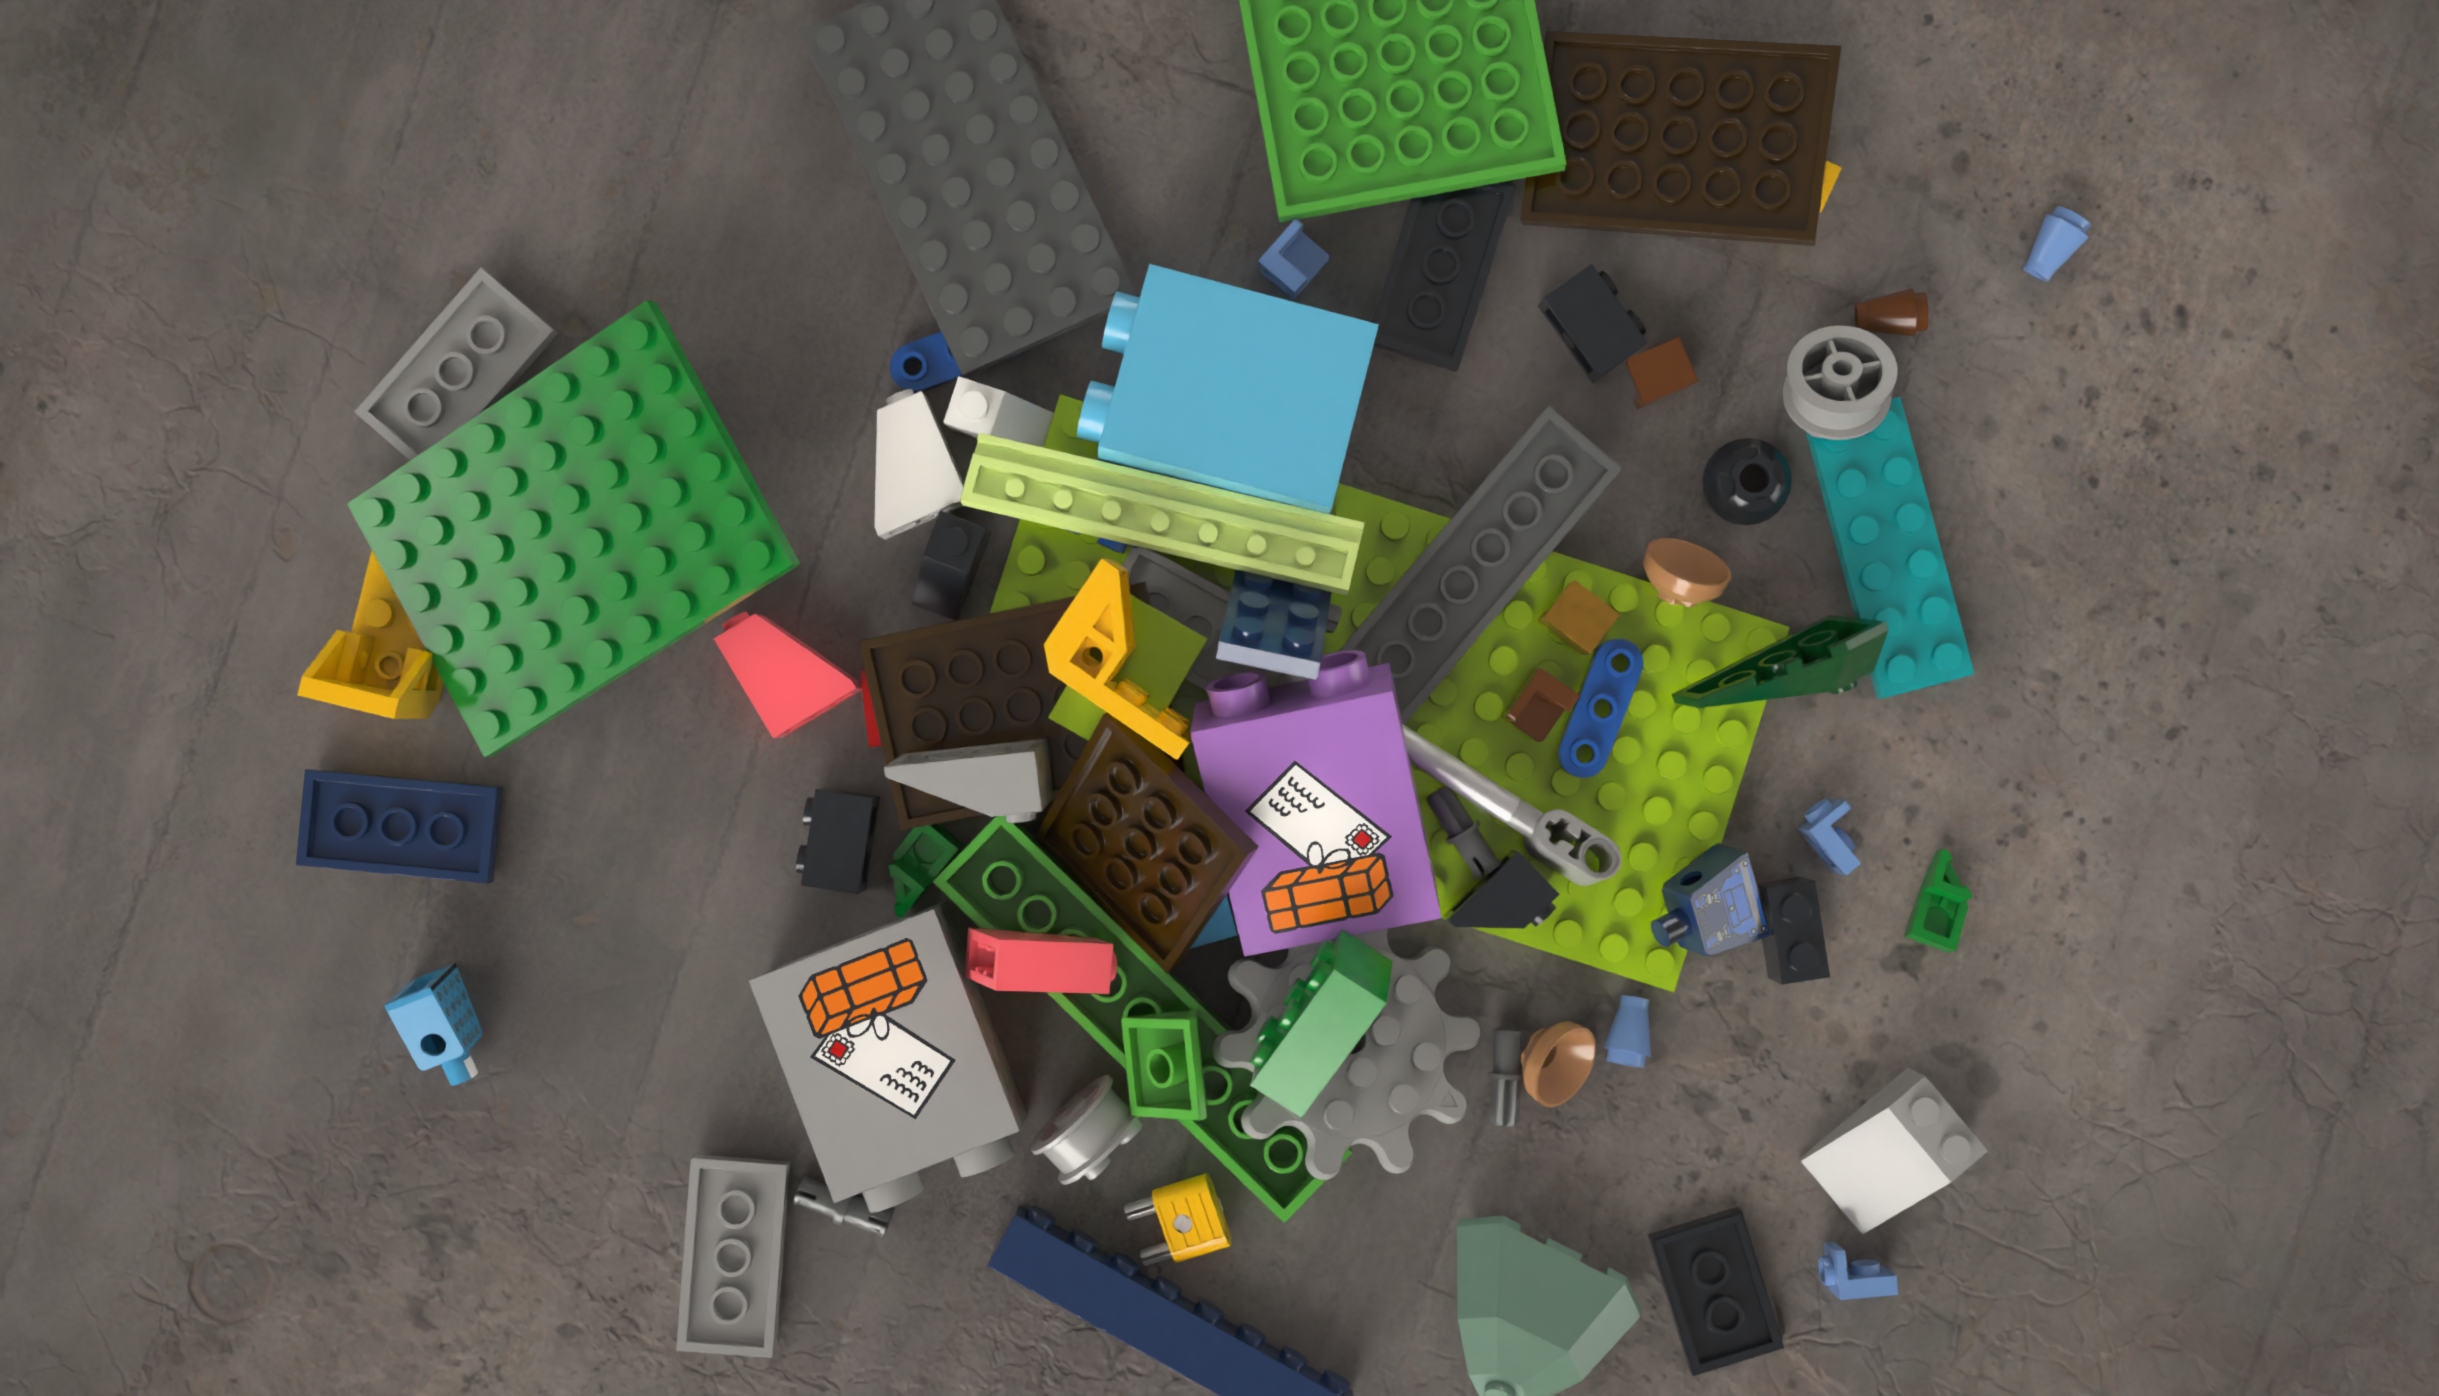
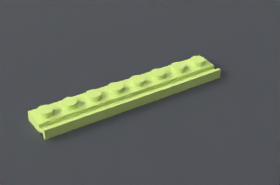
(1162, 513)

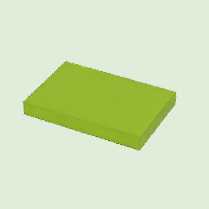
(1157, 664)

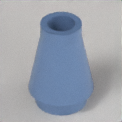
(2056, 242)
(1629, 1034)

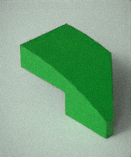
(919, 862)
(1939, 906)

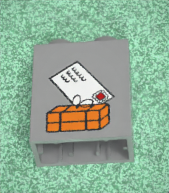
(892, 1058)

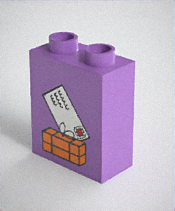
(1325, 795)

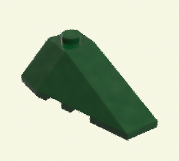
(1810, 661)

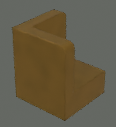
(1579, 618)

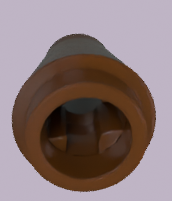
(1894, 313)

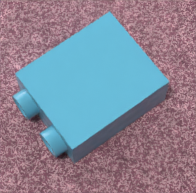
(1229, 389)

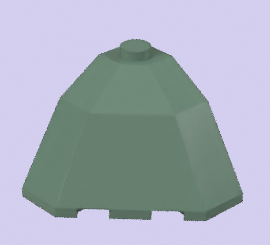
(1533, 1311)

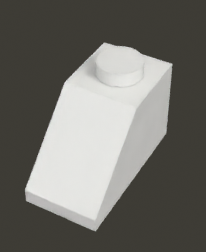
(994, 412)

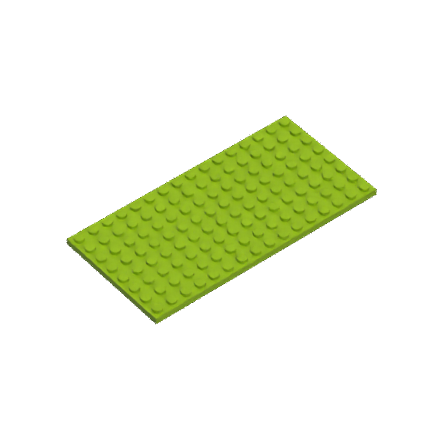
(1666, 776)

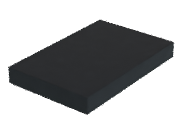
(1715, 1291)

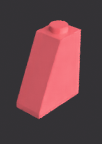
(781, 673)
(1039, 962)

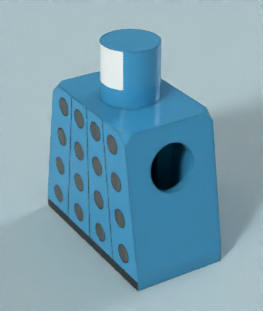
(437, 1023)

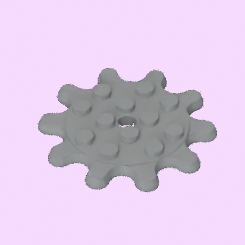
(1381, 1084)

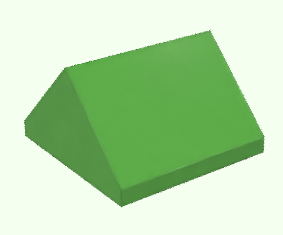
(1165, 1065)

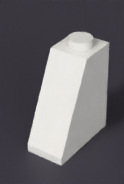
(912, 466)

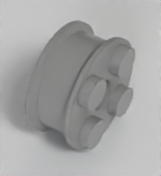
(1839, 382)
(1086, 1131)

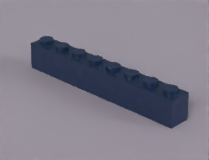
(1152, 1313)

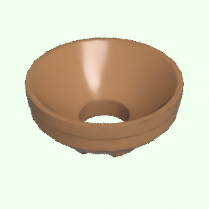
(1685, 572)
(1558, 1062)

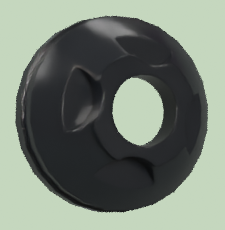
(1725, 491)

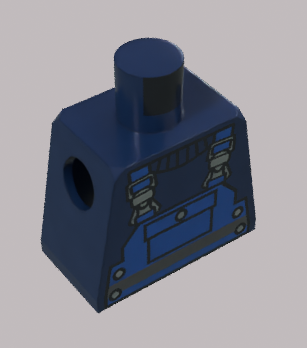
(1712, 904)

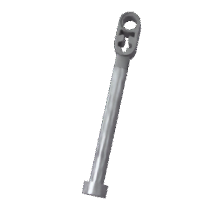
(1518, 814)

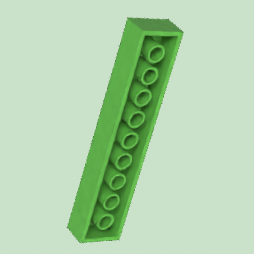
(1016, 886)

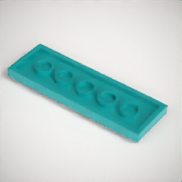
(1892, 554)

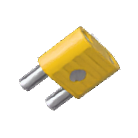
(1189, 1219)

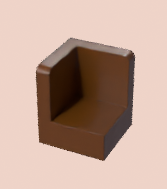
(1661, 372)
(1539, 704)

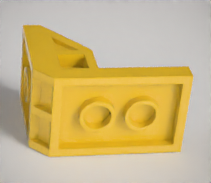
(1104, 620)
(378, 663)

